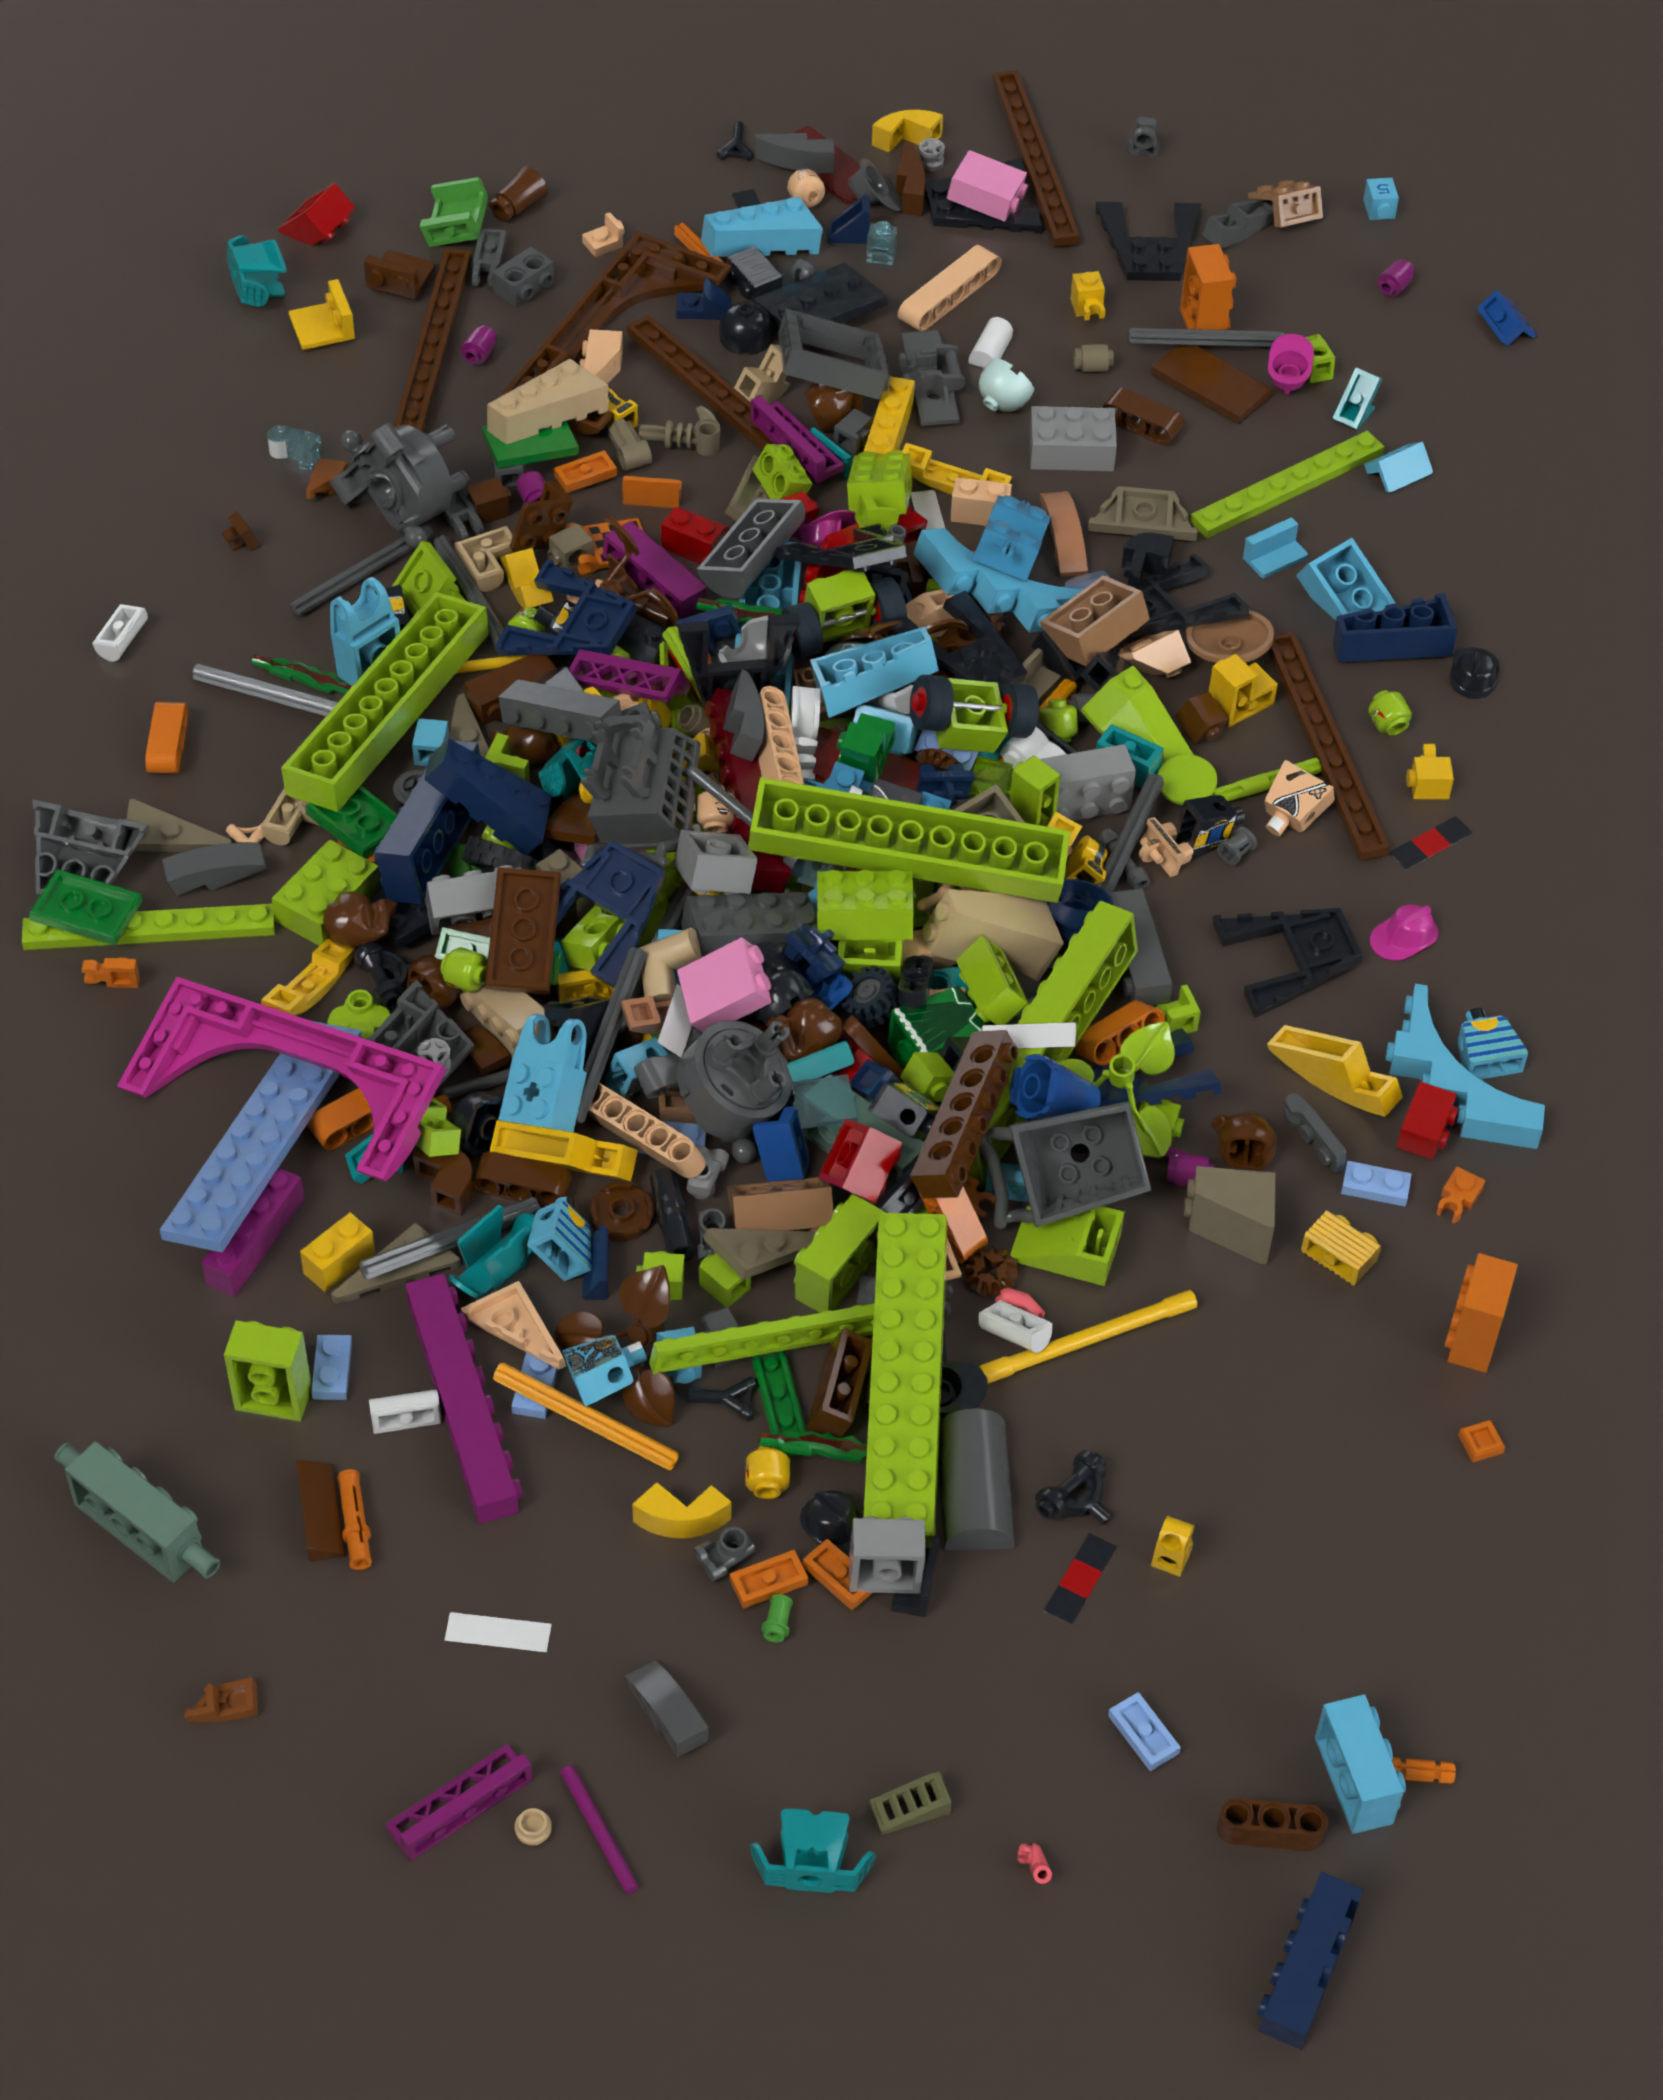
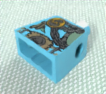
(621, 1074)
(602, 1367)

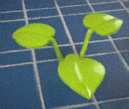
(1152, 1053)

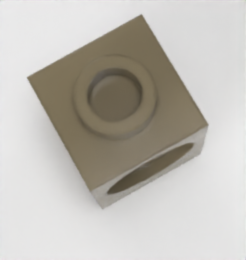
(568, 546)

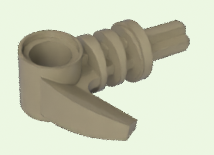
(704, 434)

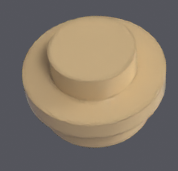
(533, 1826)

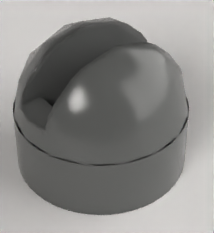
(801, 270)

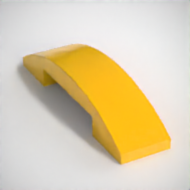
(942, 475)
(313, 982)

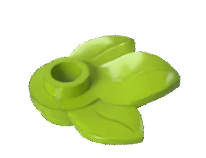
(360, 1018)

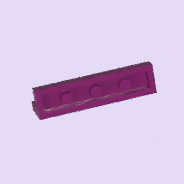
(785, 429)
(628, 676)
(460, 1807)

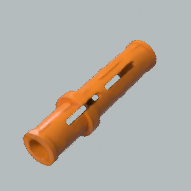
(356, 1531)

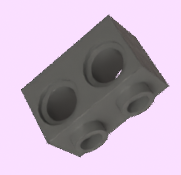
(523, 277)

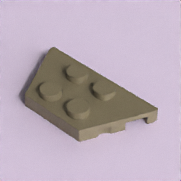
(1143, 511)

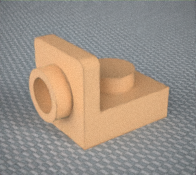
(606, 237)

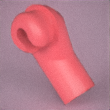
(1021, 1300)
(1037, 1862)

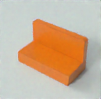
(651, 491)

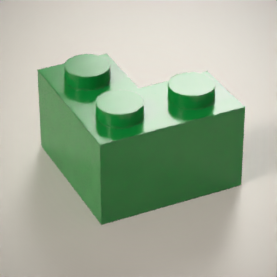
(867, 745)

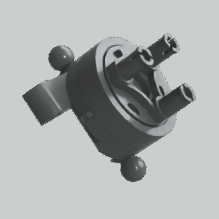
(401, 475)
(727, 1079)

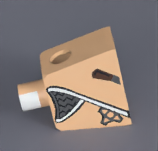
(1296, 799)

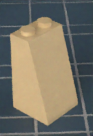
(1012, 922)

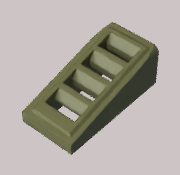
(918, 1787)

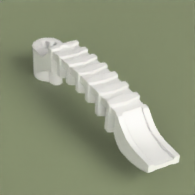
(805, 724)

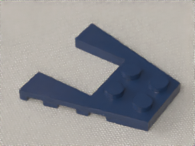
(592, 626)
(621, 886)
(1184, 1086)

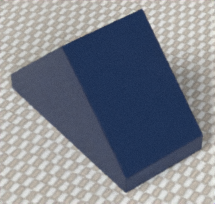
(851, 224)
(871, 1078)

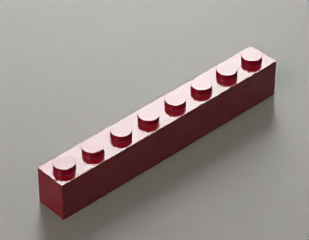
(742, 780)

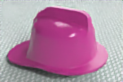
(1290, 362)
(815, 531)
(1404, 933)

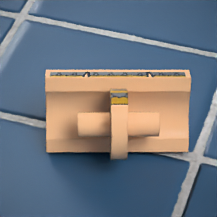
(1160, 846)

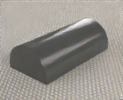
(750, 545)
(975, 1481)

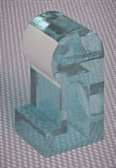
(294, 445)

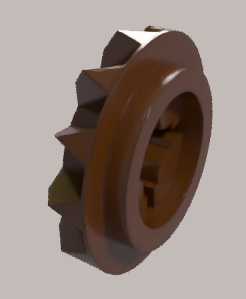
(936, 757)
(985, 1283)

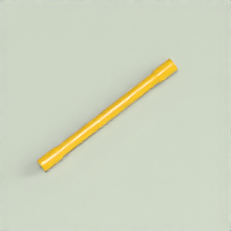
(1168, 1307)

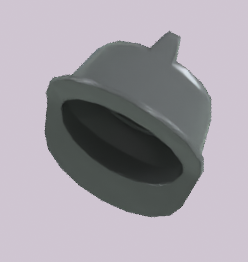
(875, 185)

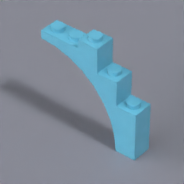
(995, 591)
(1483, 1110)

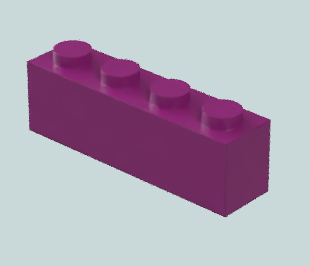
(657, 569)
(256, 1234)

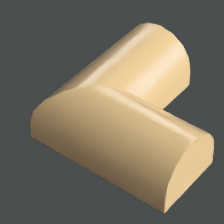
(481, 556)
(285, 819)
(665, 957)

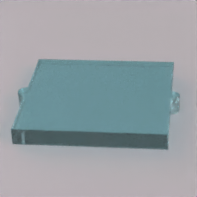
(824, 1101)

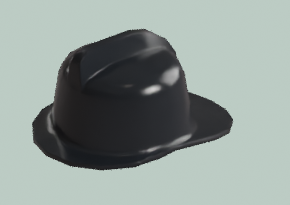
(1474, 672)
(961, 1387)
(831, 1518)

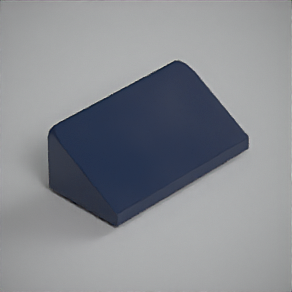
(596, 1281)

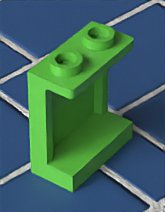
(456, 212)

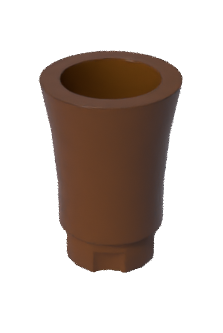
(518, 194)

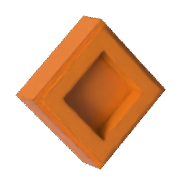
(1481, 1441)

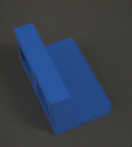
(1504, 318)
(782, 1147)

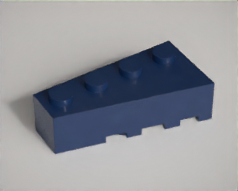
(1397, 632)
(491, 794)
(1310, 1960)

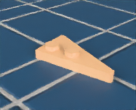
(515, 1320)

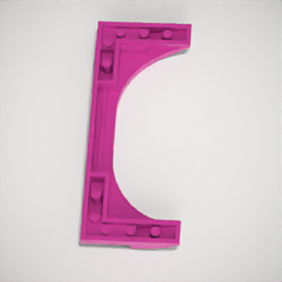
(206, 1022)

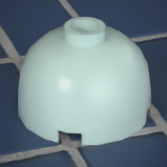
(1003, 388)

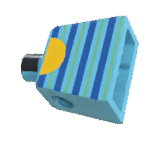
(1490, 1046)
(562, 1239)

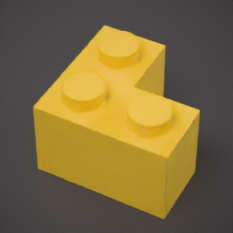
(1241, 688)

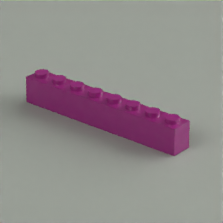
(462, 1398)

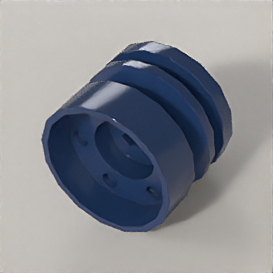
(1073, 905)

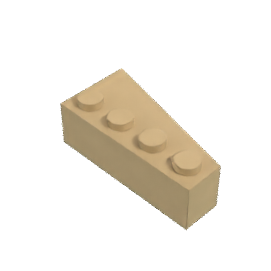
(546, 402)
(503, 1014)

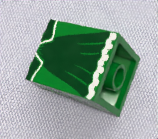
(929, 1025)

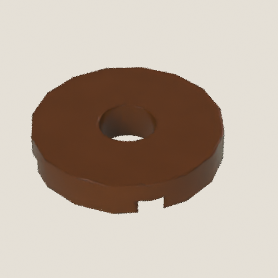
(623, 1227)

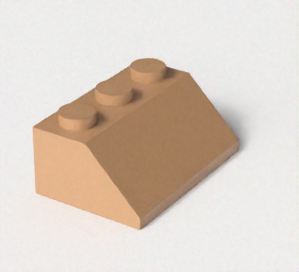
(1096, 619)
(781, 1205)

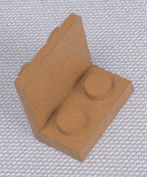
(1291, 201)

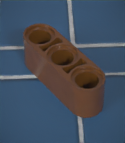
(1144, 416)
(520, 1178)
(1287, 1815)

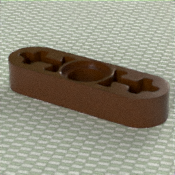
(871, 1046)

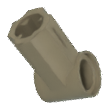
(630, 449)

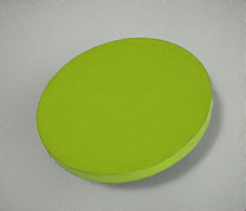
(1187, 778)

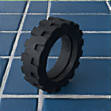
(488, 854)

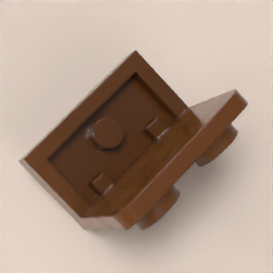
(398, 273)
(541, 519)

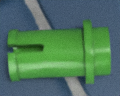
(775, 1626)

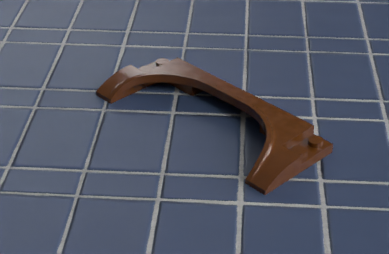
(638, 273)

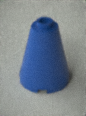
(1050, 1089)

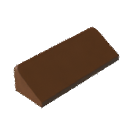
(320, 1510)

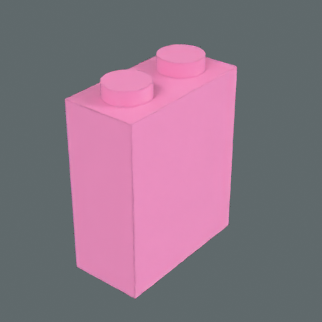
(987, 186)
(725, 984)

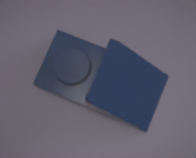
(705, 305)
(721, 623)

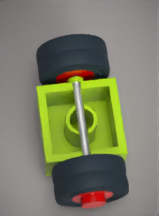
(841, 607)
(973, 712)

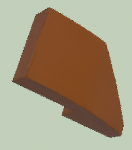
(322, 474)
(225, 1702)

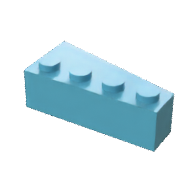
(770, 226)
(872, 669)

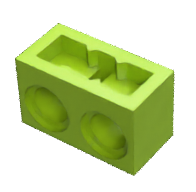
(781, 472)

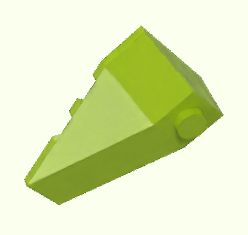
(1135, 707)

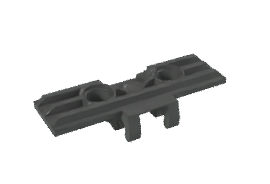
(920, 363)

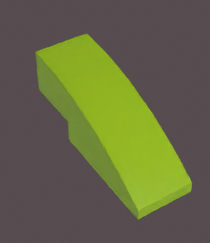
(438, 1135)

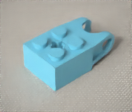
(361, 630)
(546, 1076)

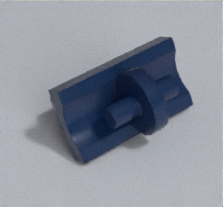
(948, 784)
(816, 950)

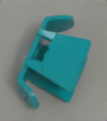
(255, 269)
(566, 768)
(489, 1258)
(812, 1854)

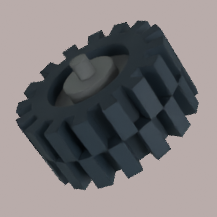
(871, 996)

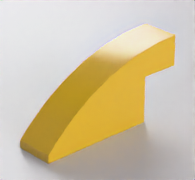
(1336, 1068)
(565, 1149)

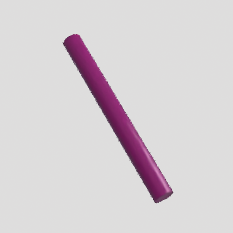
(599, 1830)

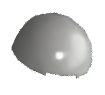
(752, 643)

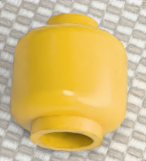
(767, 1472)

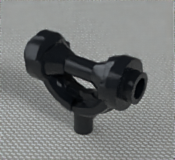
(371, 959)
(1055, 1501)

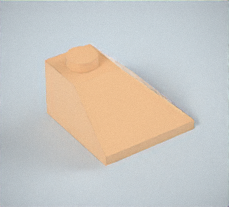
(1157, 653)

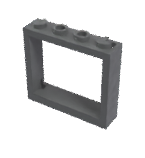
(829, 371)

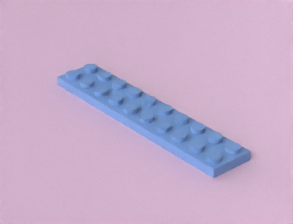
(249, 1153)

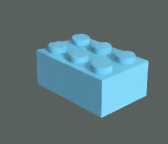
(1359, 1763)

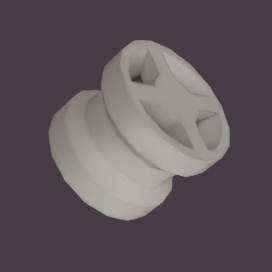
(931, 154)
(436, 1050)

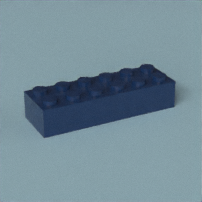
(420, 840)

